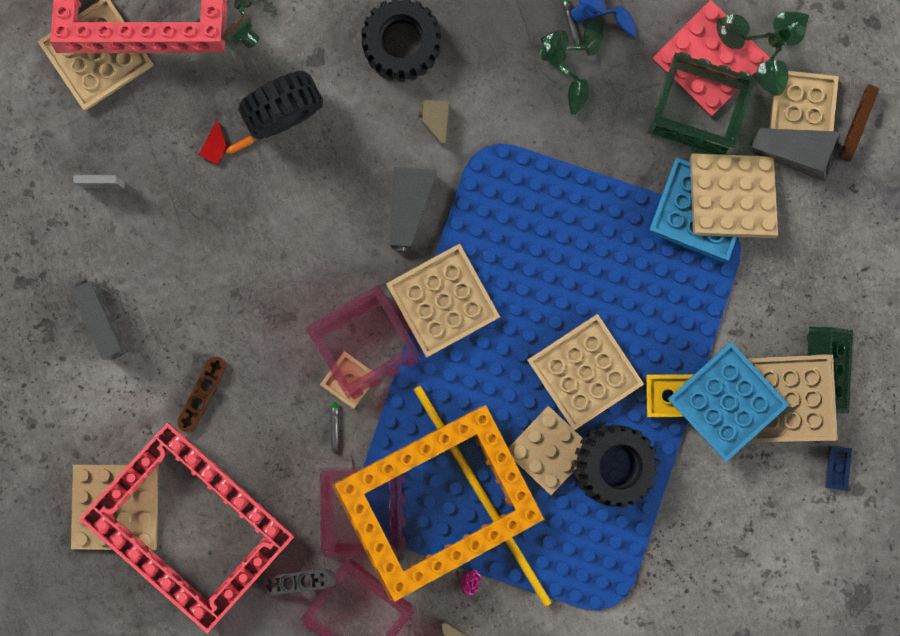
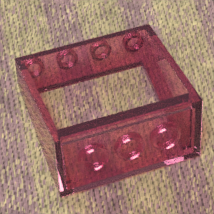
(347, 314)
(397, 519)
(371, 582)

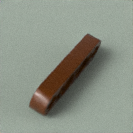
(858, 123)
(198, 392)

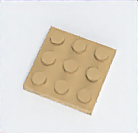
(805, 103)
(547, 450)

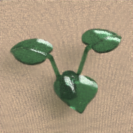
(241, 29)
(789, 30)
(555, 52)

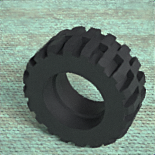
(398, 12)
(280, 104)
(641, 471)

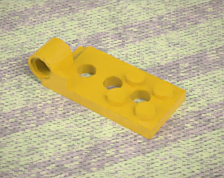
(655, 387)

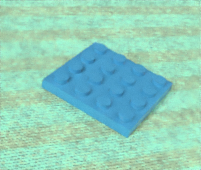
(674, 217)
(728, 401)

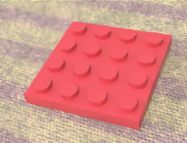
(702, 41)

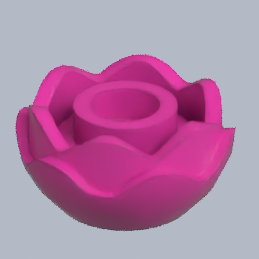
(469, 582)

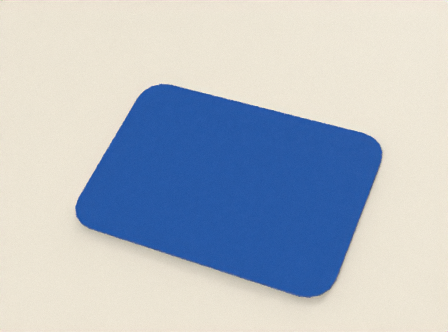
(552, 255)

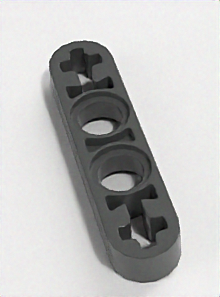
(298, 582)

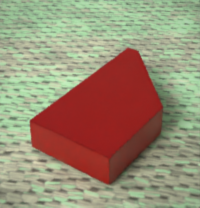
(214, 145)

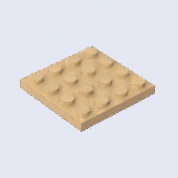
(96, 75)
(733, 196)
(443, 300)
(585, 372)
(810, 392)
(137, 513)

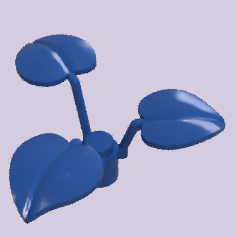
(622, 15)

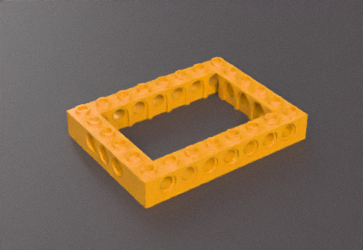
(487, 436)

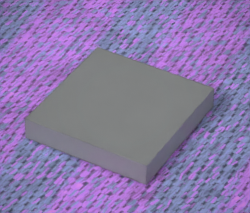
(99, 181)

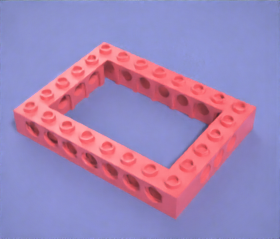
(73, 36)
(101, 521)

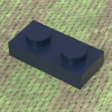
(838, 468)

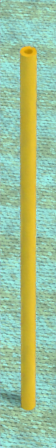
(484, 499)

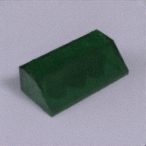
(839, 343)

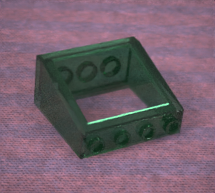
(693, 136)

